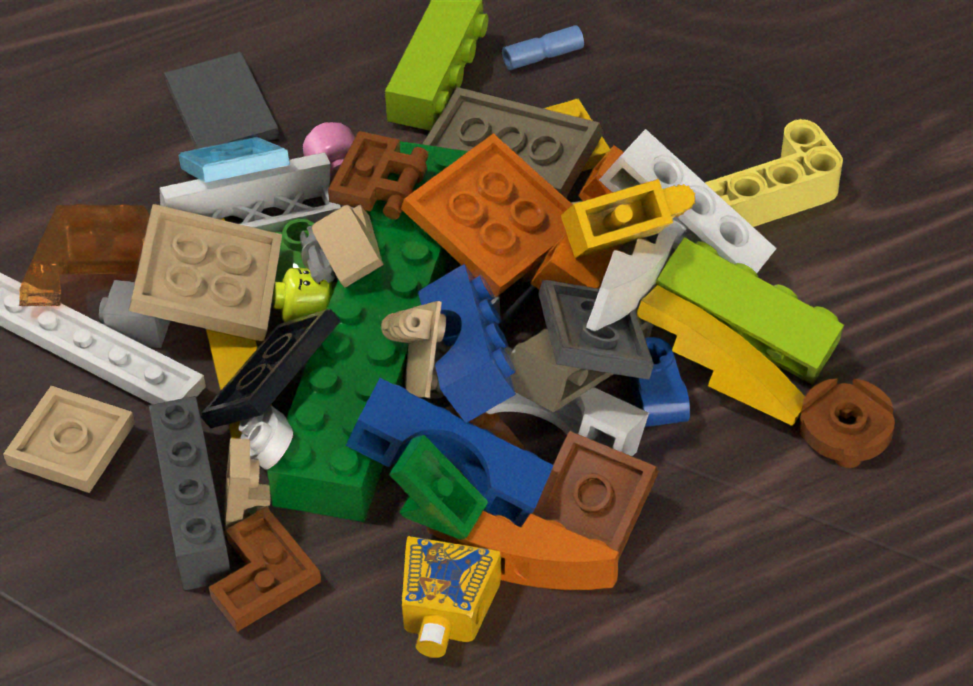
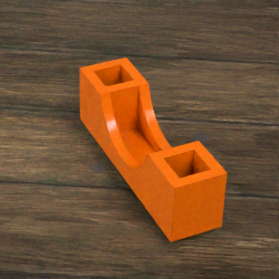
(560, 262)

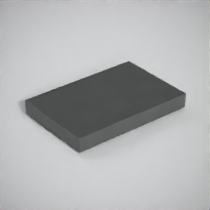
(221, 102)
(611, 349)

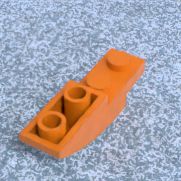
(543, 553)

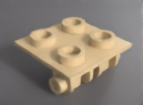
(422, 329)

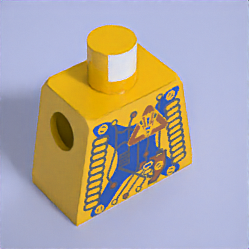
(447, 592)

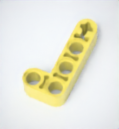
(797, 181)

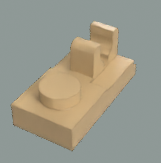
(242, 488)

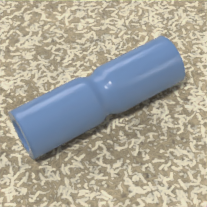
(537, 49)

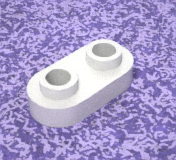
(268, 436)

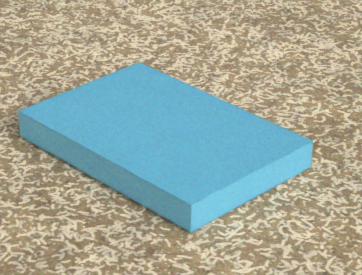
(233, 159)

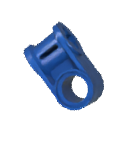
(664, 393)

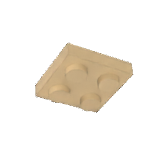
(69, 439)

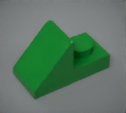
(436, 490)

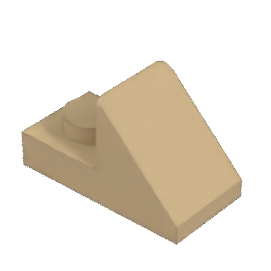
(348, 243)

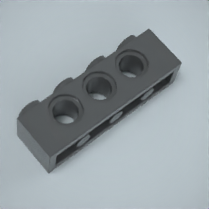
(189, 493)

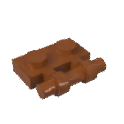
(366, 170)

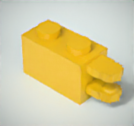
(624, 216)

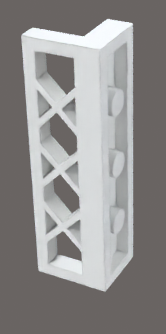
(251, 193)

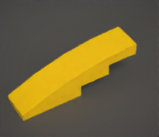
(735, 363)

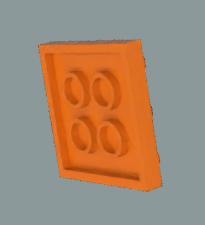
(491, 213)

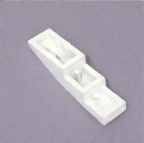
(630, 279)

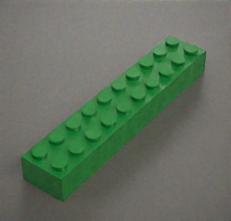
(317, 467)

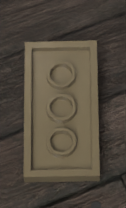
(545, 139)

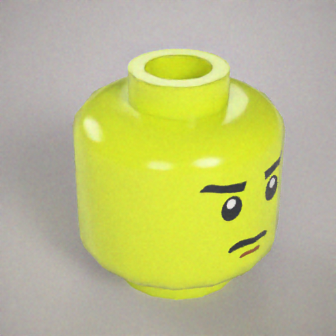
(300, 294)

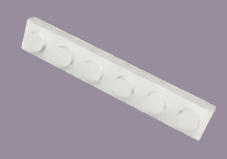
(98, 348)

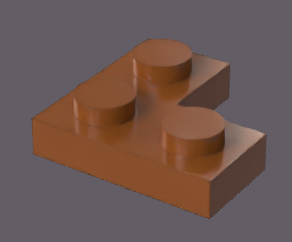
(273, 570)

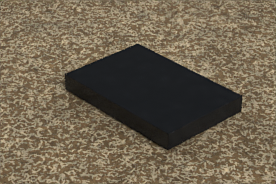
(270, 369)

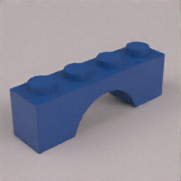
(476, 367)
(500, 471)

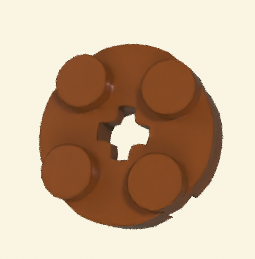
(842, 441)

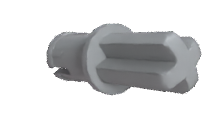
(314, 258)

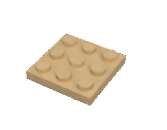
(206, 273)

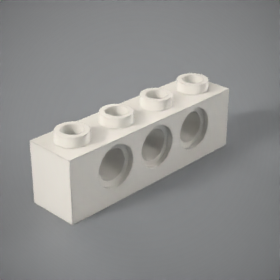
(708, 220)

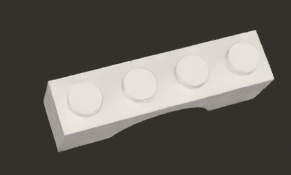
(589, 415)

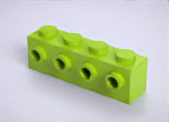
(434, 62)
(763, 314)

